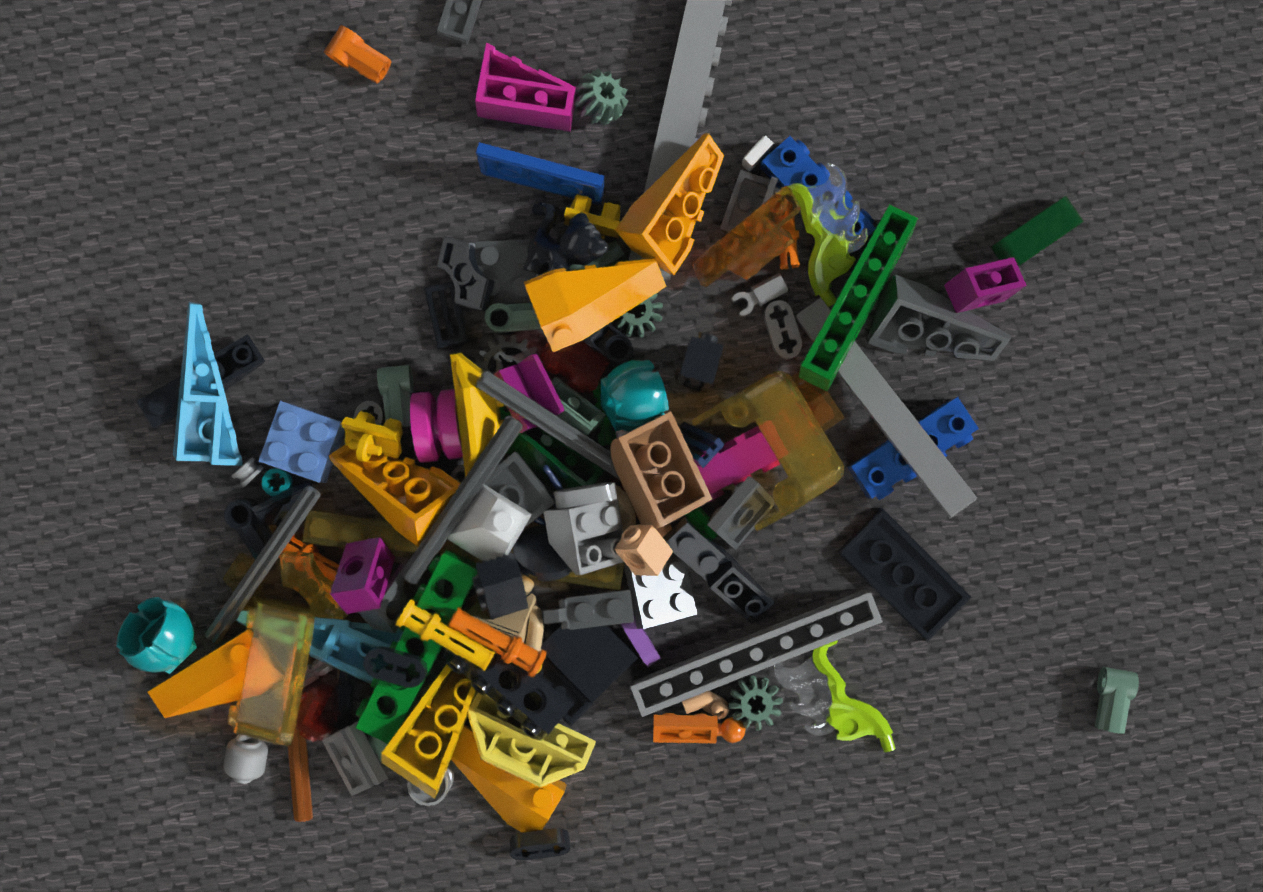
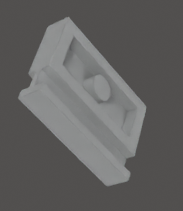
(354, 759)

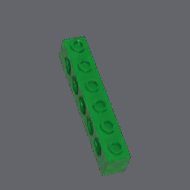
(857, 298)
(384, 722)

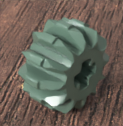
(600, 97)
(632, 322)
(766, 697)

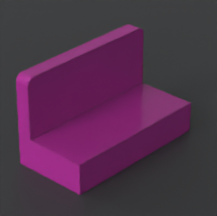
(532, 381)

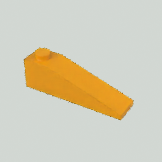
(666, 213)
(585, 300)
(399, 490)
(206, 682)
(513, 798)

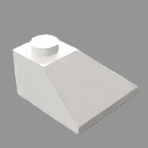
(490, 525)

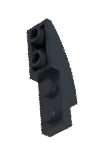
(233, 363)
(719, 569)

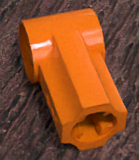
(351, 51)

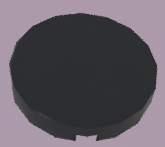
(538, 557)

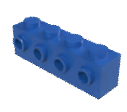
(793, 165)
(884, 465)

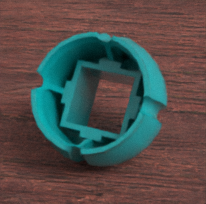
(633, 395)
(156, 636)

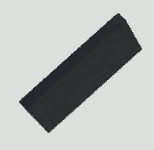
(904, 574)

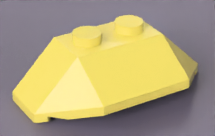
(509, 748)

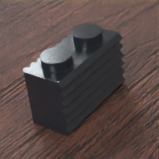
(500, 586)

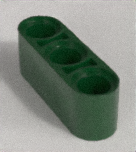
(1038, 232)

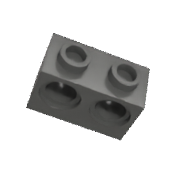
(395, 599)

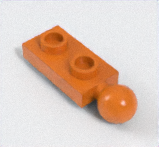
(695, 729)

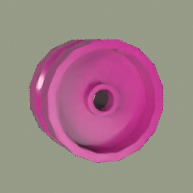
(435, 426)

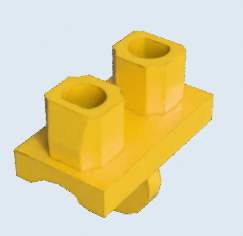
(605, 223)
(372, 439)

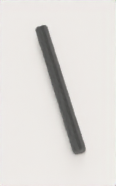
(546, 421)
(461, 499)
(263, 564)

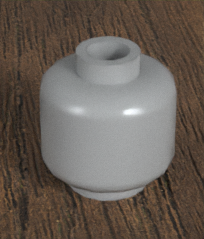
(245, 759)

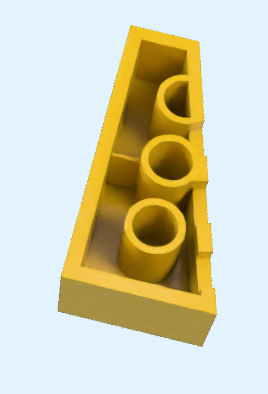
(431, 732)

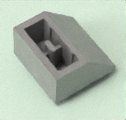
(586, 535)

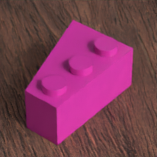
(522, 94)
(737, 461)

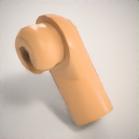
(709, 702)

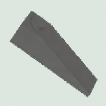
(922, 319)

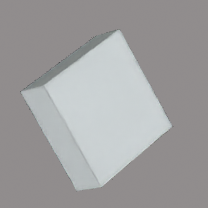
(757, 153)

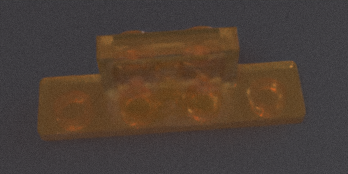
(751, 242)

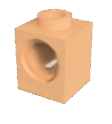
(643, 550)

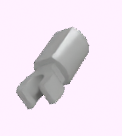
(762, 293)

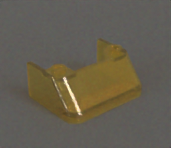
(792, 435)
(273, 671)

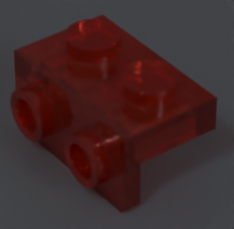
(575, 363)
(309, 719)

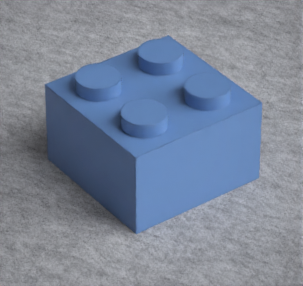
(302, 442)

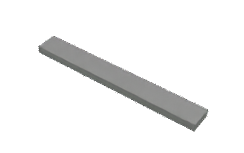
(895, 420)

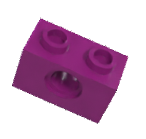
(985, 285)
(363, 575)

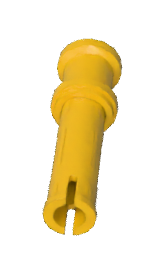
(481, 655)

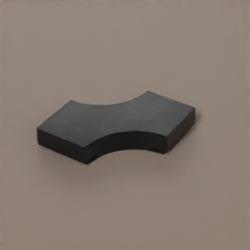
(470, 284)

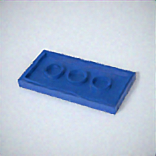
(539, 173)

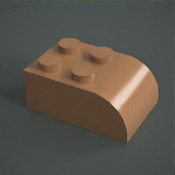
(658, 472)

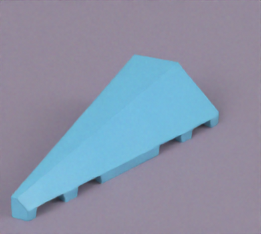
(203, 415)
(345, 644)

